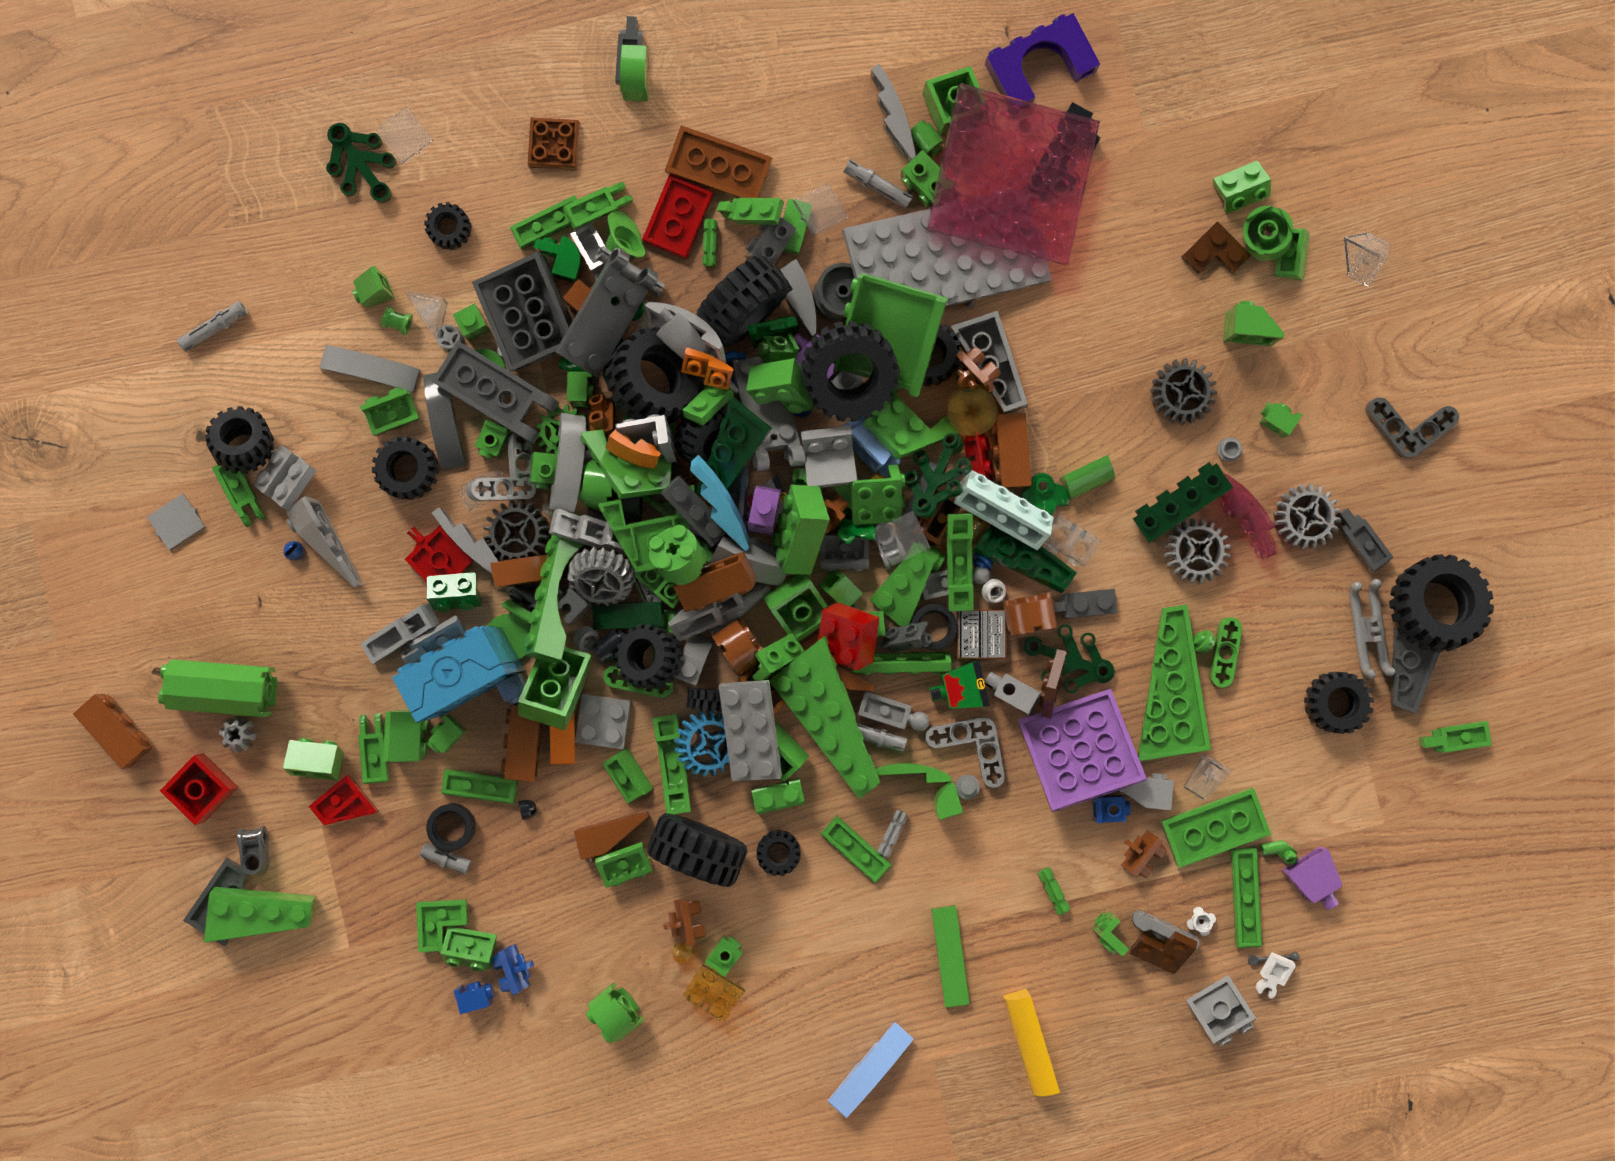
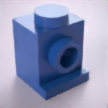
(1102, 805)
(474, 996)

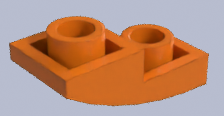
(703, 365)
(640, 454)
(562, 744)

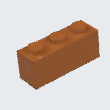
(1011, 451)
(717, 582)
(113, 730)
(522, 747)

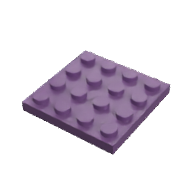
(1082, 750)

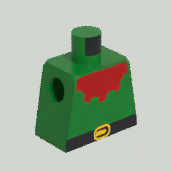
(962, 687)

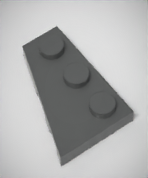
(1412, 672)
(227, 876)

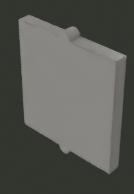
(176, 521)

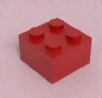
(849, 634)
(199, 788)

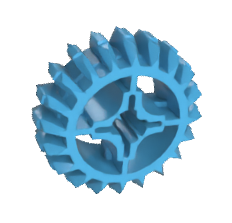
(698, 748)

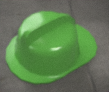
(624, 235)

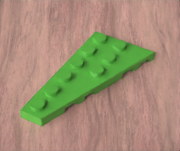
(824, 708)

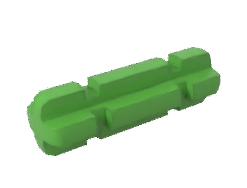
(709, 243)
(1053, 891)

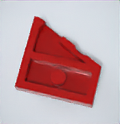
(342, 803)

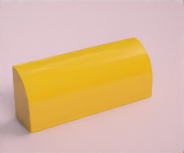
(1031, 1043)

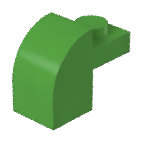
(634, 73)

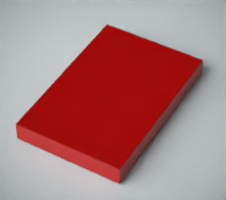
(678, 217)

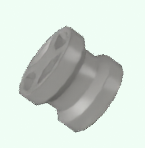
(447, 333)

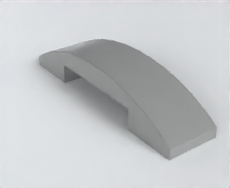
(710, 340)
(369, 368)
(569, 463)

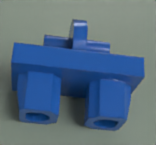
(515, 969)

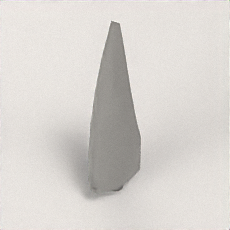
(679, 334)

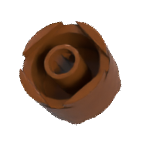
(1030, 614)
(738, 645)

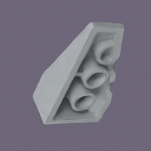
(314, 526)

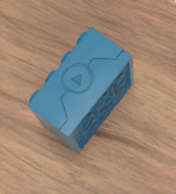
(457, 672)

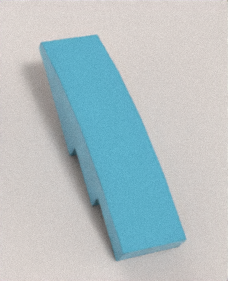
(724, 509)

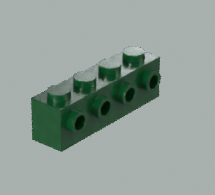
(1182, 502)

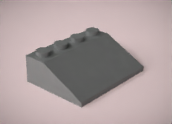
(524, 311)

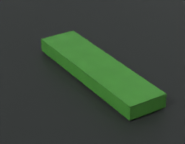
(1246, 897)
(950, 956)

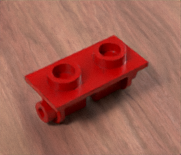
(979, 448)

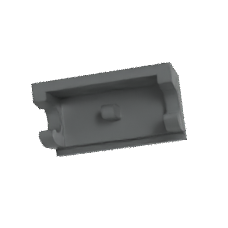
(575, 604)

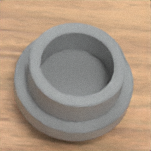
(1229, 449)
(967, 786)

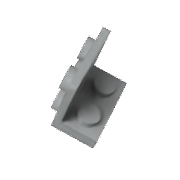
(652, 430)
(829, 457)

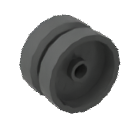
(826, 293)

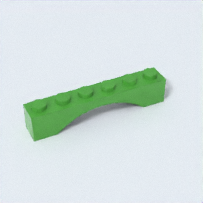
(546, 633)

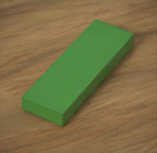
(542, 224)
(479, 786)
(856, 849)

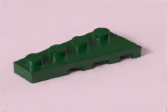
(736, 443)
(1035, 564)

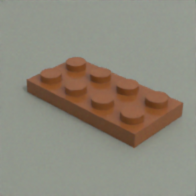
(718, 164)

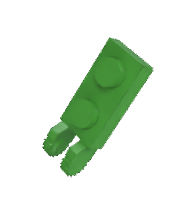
(595, 206)
(239, 493)
(372, 751)

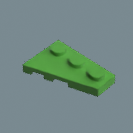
(903, 588)

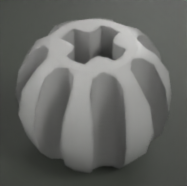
(230, 735)

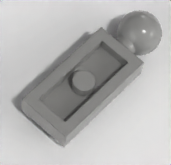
(937, 582)
(891, 712)

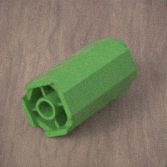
(218, 688)

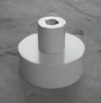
(585, 639)

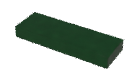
(628, 615)

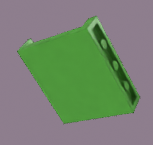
(904, 317)

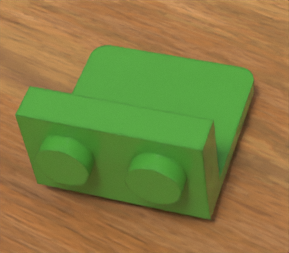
(878, 499)

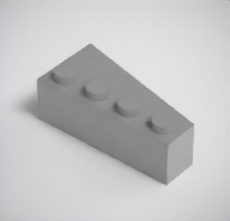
(990, 338)

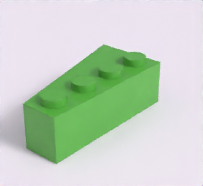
(255, 912)

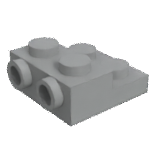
(284, 477)
(1221, 1011)

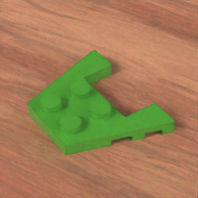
(903, 430)
(625, 477)
(636, 536)

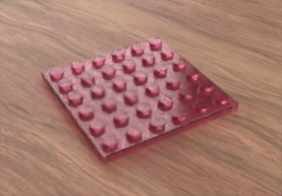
(1013, 174)

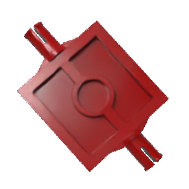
(436, 554)

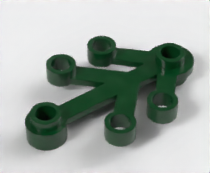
(357, 159)
(938, 477)
(1074, 659)

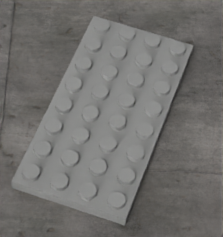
(938, 263)

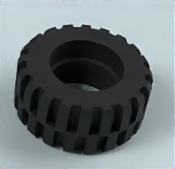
(743, 299)
(631, 388)
(856, 401)
(1464, 584)
(697, 850)

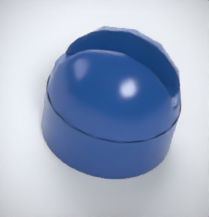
(297, 554)

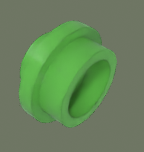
(1204, 641)

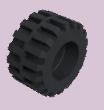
(950, 348)
(237, 423)
(692, 437)
(385, 468)
(632, 651)
(1358, 702)

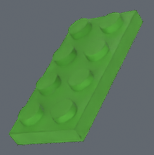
(1215, 827)

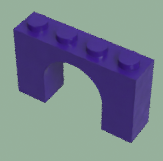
(1061, 36)

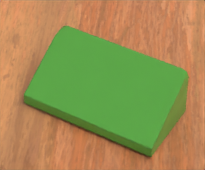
(1293, 262)
(627, 775)

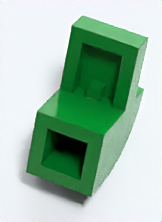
(568, 259)

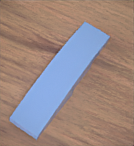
(870, 1070)

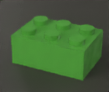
(800, 529)
(555, 689)

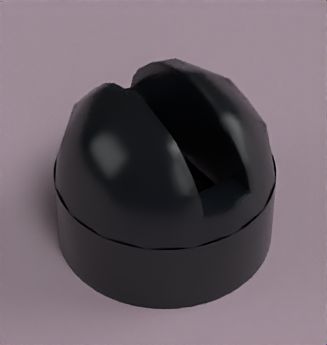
(527, 809)

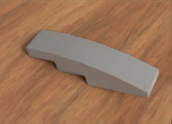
(896, 121)
(584, 530)
(465, 540)

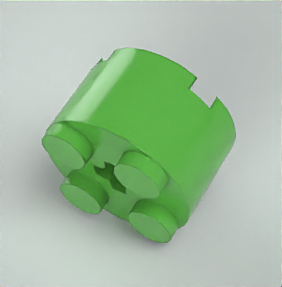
(1274, 221)
(595, 486)
(677, 555)
(614, 1013)

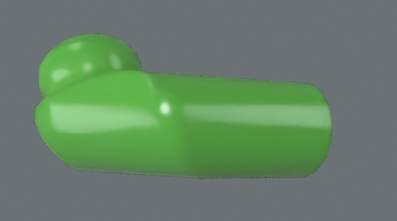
(1282, 849)

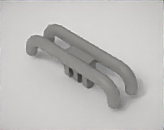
(1369, 629)

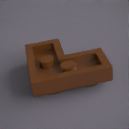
(1216, 243)
(1051, 684)
(1166, 956)

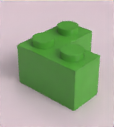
(779, 382)

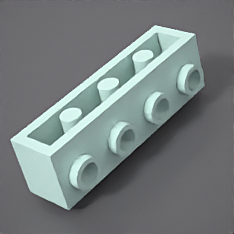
(1004, 510)

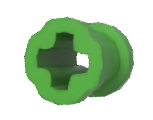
(397, 320)

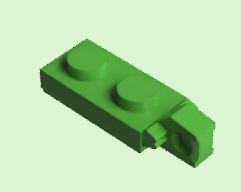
(752, 210)
(1458, 737)

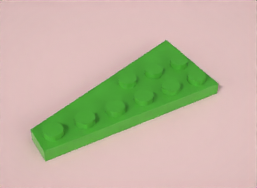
(1174, 704)

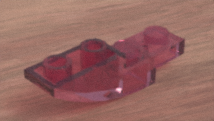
(1255, 519)

